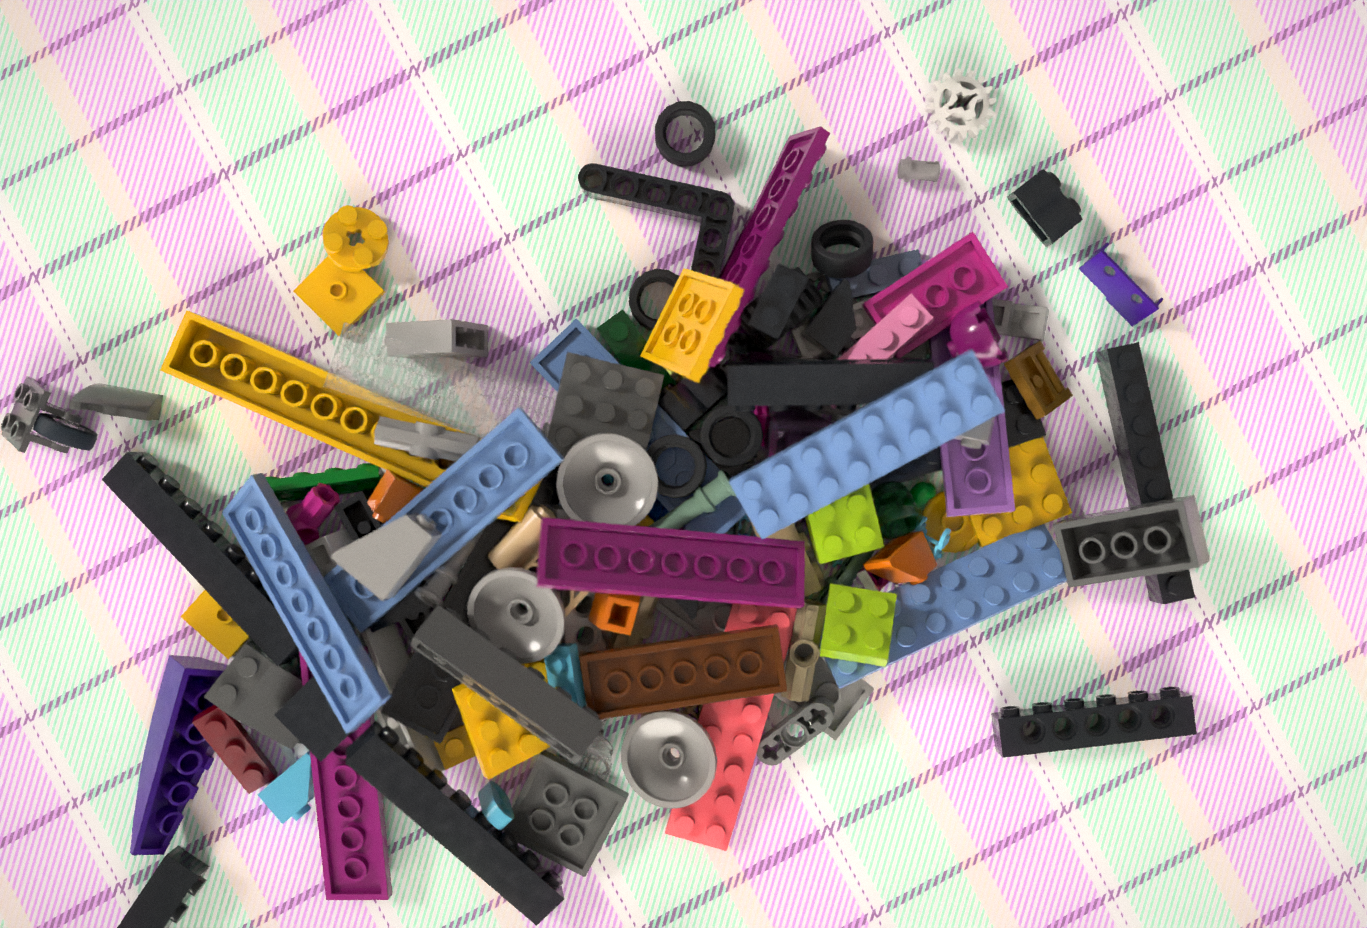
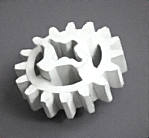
(956, 93)

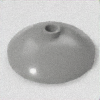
(589, 499)
(497, 612)
(656, 772)

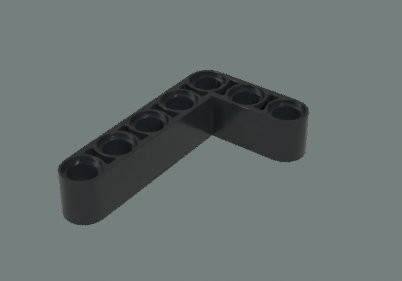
(668, 206)

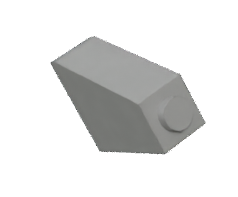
(444, 336)
(390, 554)

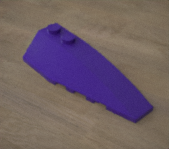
(173, 753)

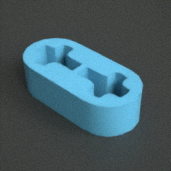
(495, 805)

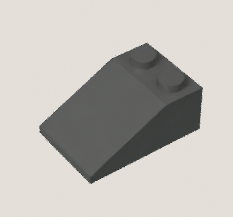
(255, 690)

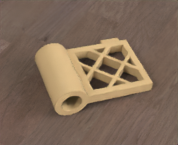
(521, 547)

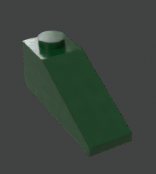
(628, 345)

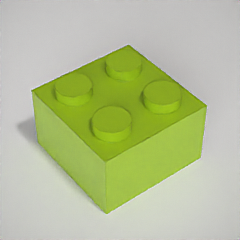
(845, 527)
(858, 625)

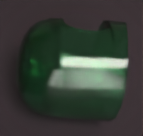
(892, 514)

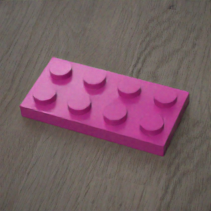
(942, 286)

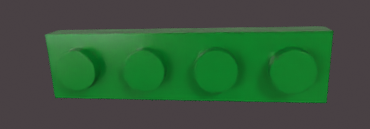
(342, 481)

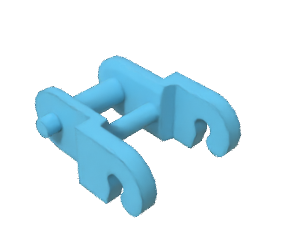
(939, 545)

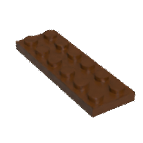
(684, 672)

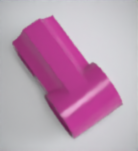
(312, 512)

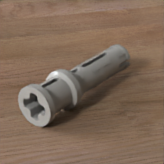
(445, 576)

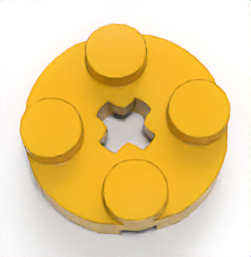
(351, 221)

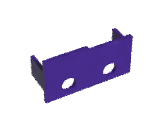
(1118, 287)

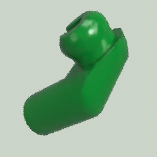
(922, 493)

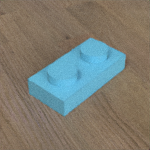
(565, 671)

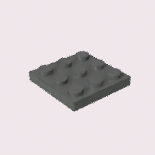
(603, 399)
(565, 812)

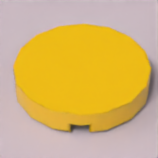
(962, 534)

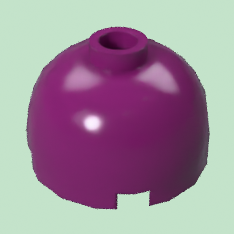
(976, 331)

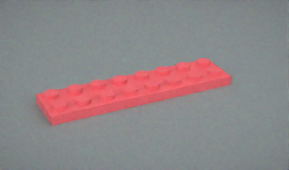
(736, 734)

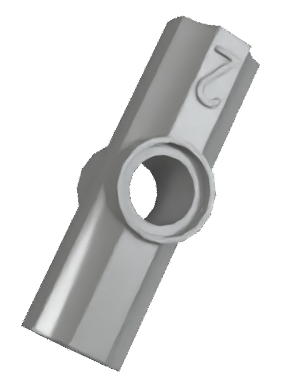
(423, 439)

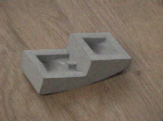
(1020, 320)

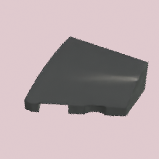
(118, 402)

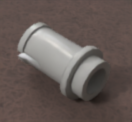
(918, 170)

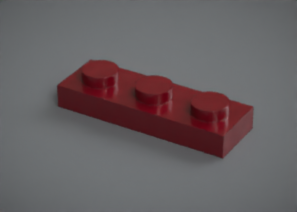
(235, 748)

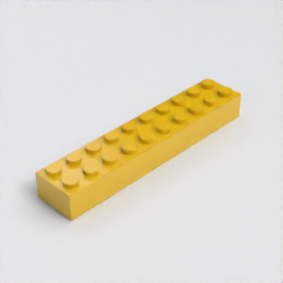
(290, 394)

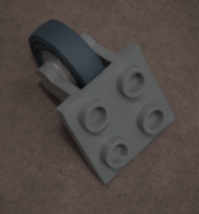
(53, 431)

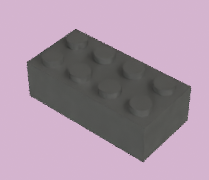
(1132, 542)

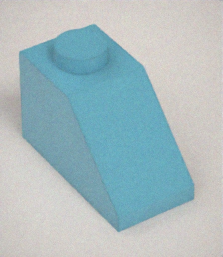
(291, 791)

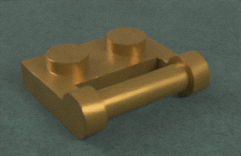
(1037, 380)

